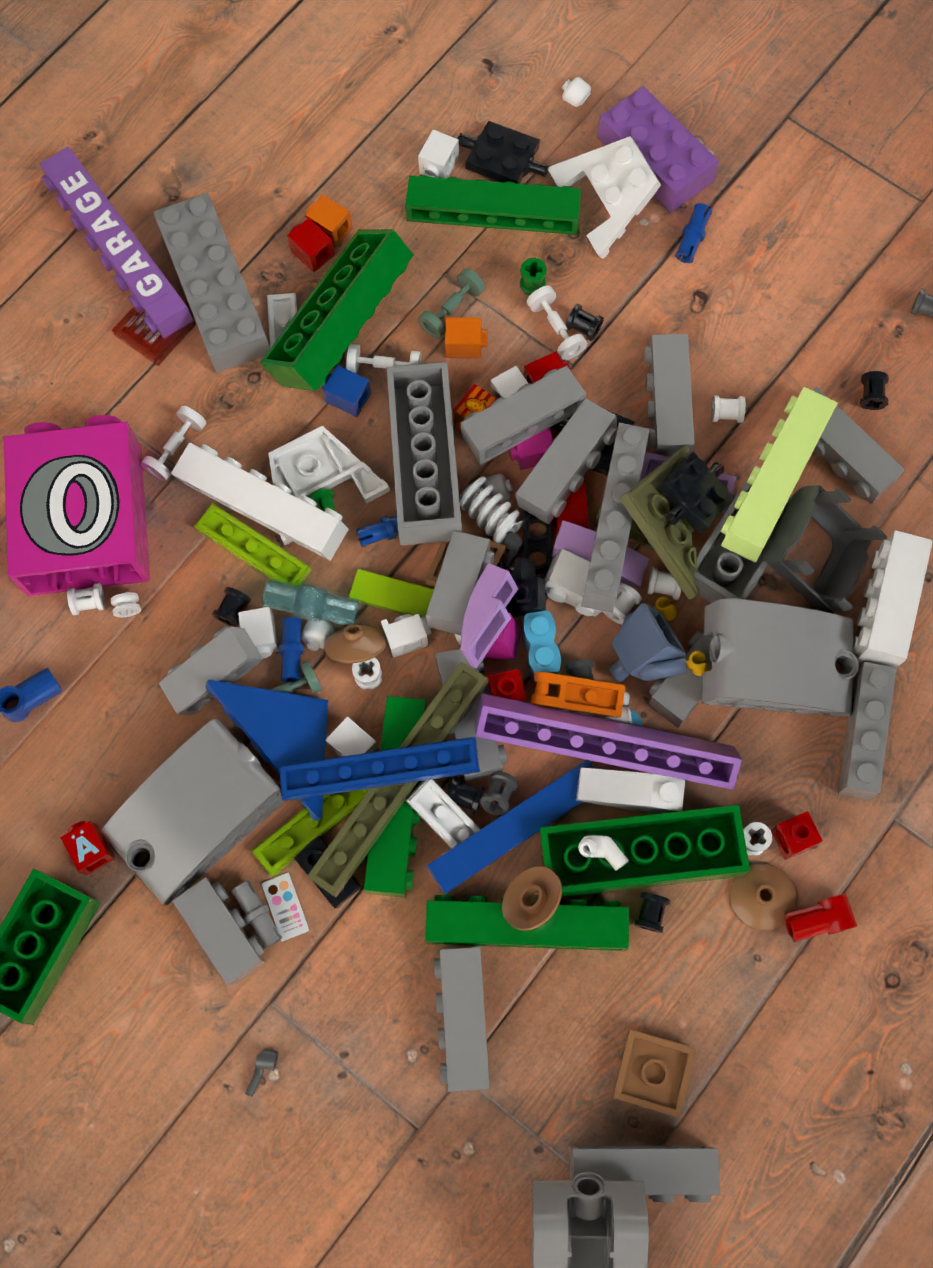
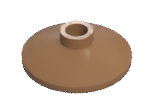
(355, 643)
(532, 898)
(751, 908)

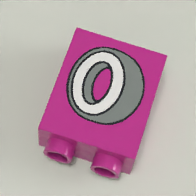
(75, 507)

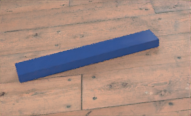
(379, 768)
(507, 831)

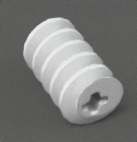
(489, 511)

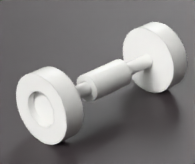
(542, 299)
(354, 359)
(190, 419)

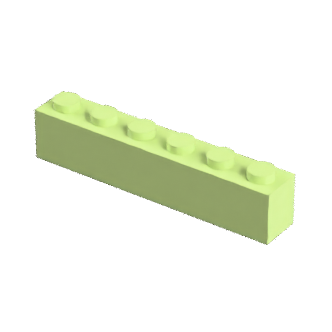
(778, 475)

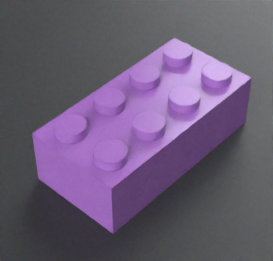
(669, 148)

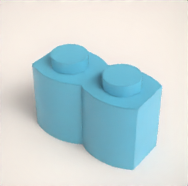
(539, 640)

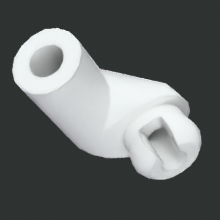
(602, 847)

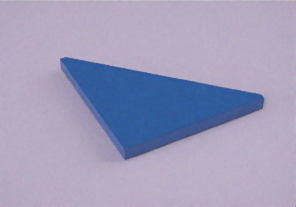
(280, 725)

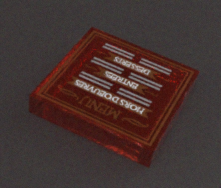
(151, 345)

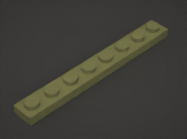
(383, 802)

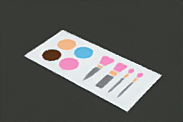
(285, 906)

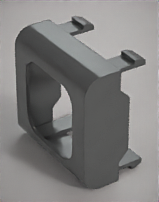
(847, 553)

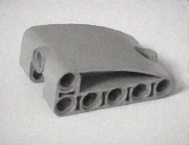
(778, 658)
(192, 811)
(589, 1223)

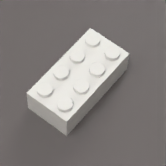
(892, 600)

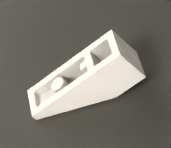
(631, 790)

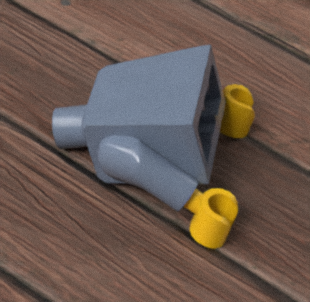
(650, 647)

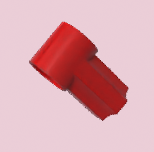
(828, 916)

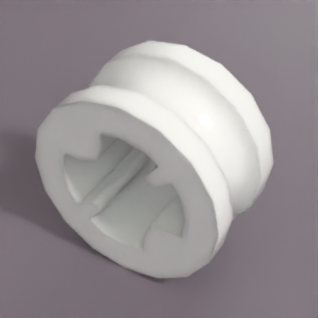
(125, 604)

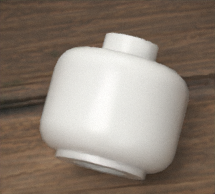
(576, 91)
(501, 486)
(316, 633)

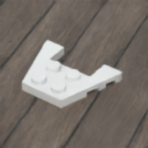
(621, 181)
(321, 463)

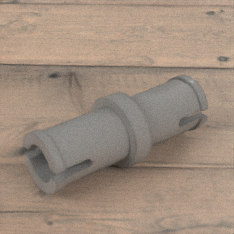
(256, 914)

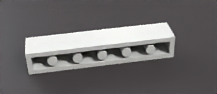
(260, 501)

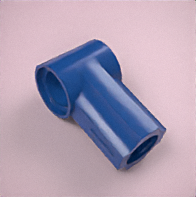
(30, 693)

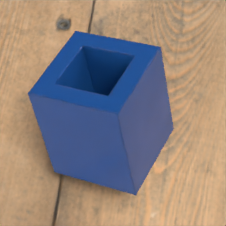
(346, 390)

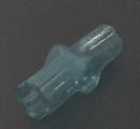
(310, 602)

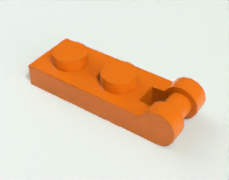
(579, 694)

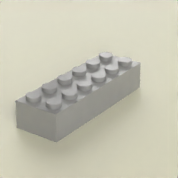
(212, 282)
(423, 453)

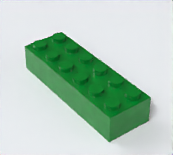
(337, 309)
(659, 850)

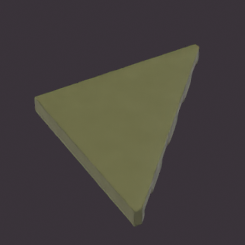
(671, 542)

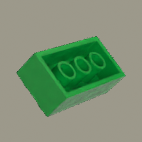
(38, 943)

